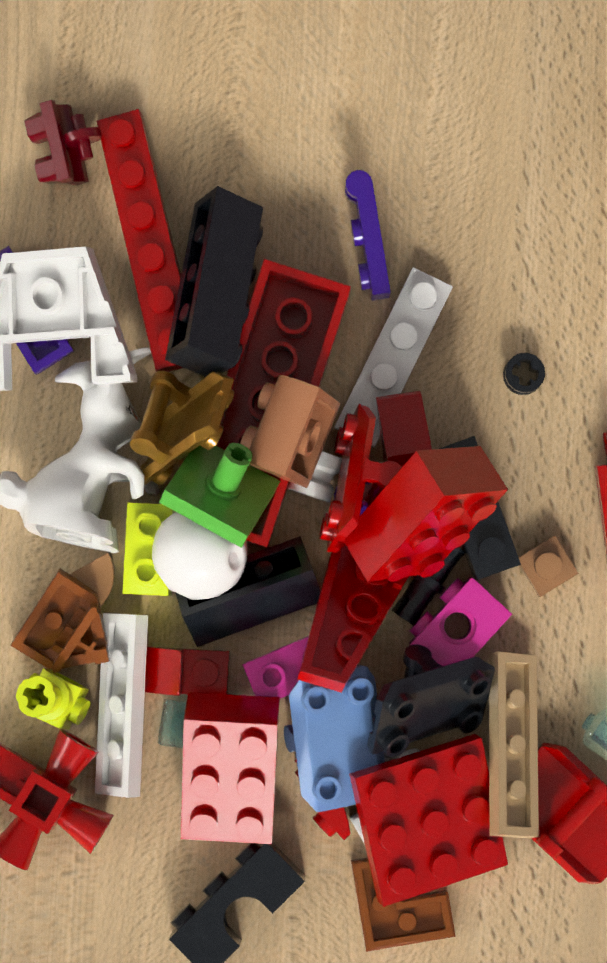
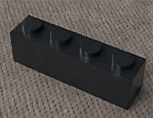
(215, 283)

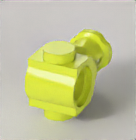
(53, 699)

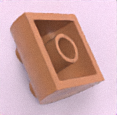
(291, 429)

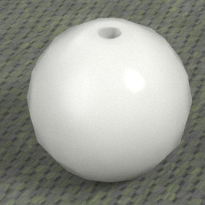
(196, 559)

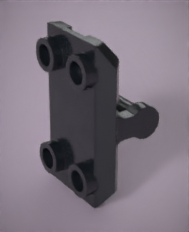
(429, 700)

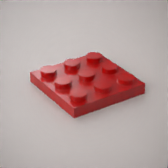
(427, 819)

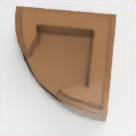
(98, 576)

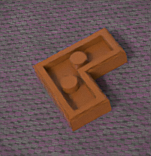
(402, 923)

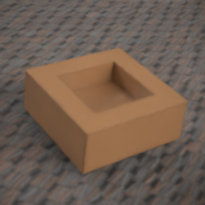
(547, 566)

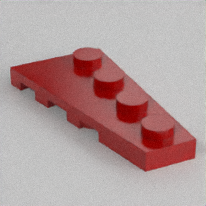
(344, 621)

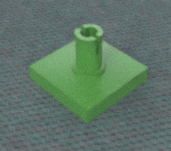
(221, 491)

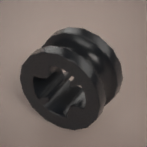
(512, 381)

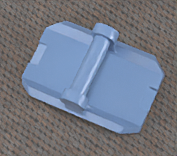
(332, 738)

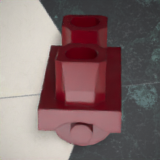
(68, 143)

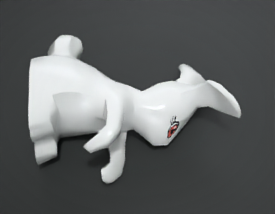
(70, 491)

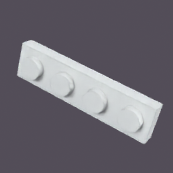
(398, 344)
(122, 706)

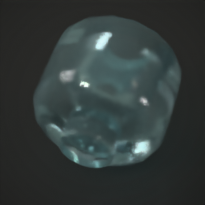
(596, 733)

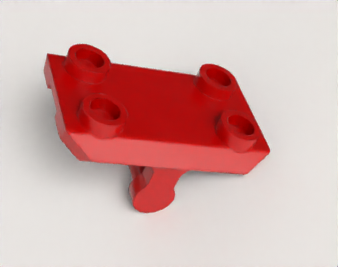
(355, 444)
(572, 814)

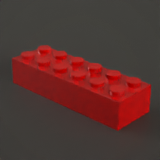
(285, 334)

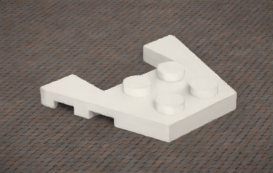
(60, 298)

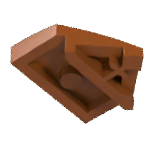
(64, 626)

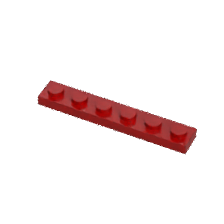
(143, 226)

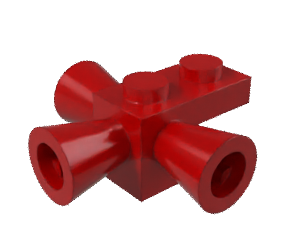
(44, 799)

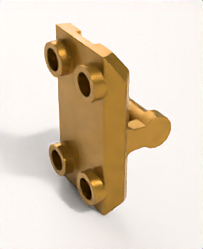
(184, 425)

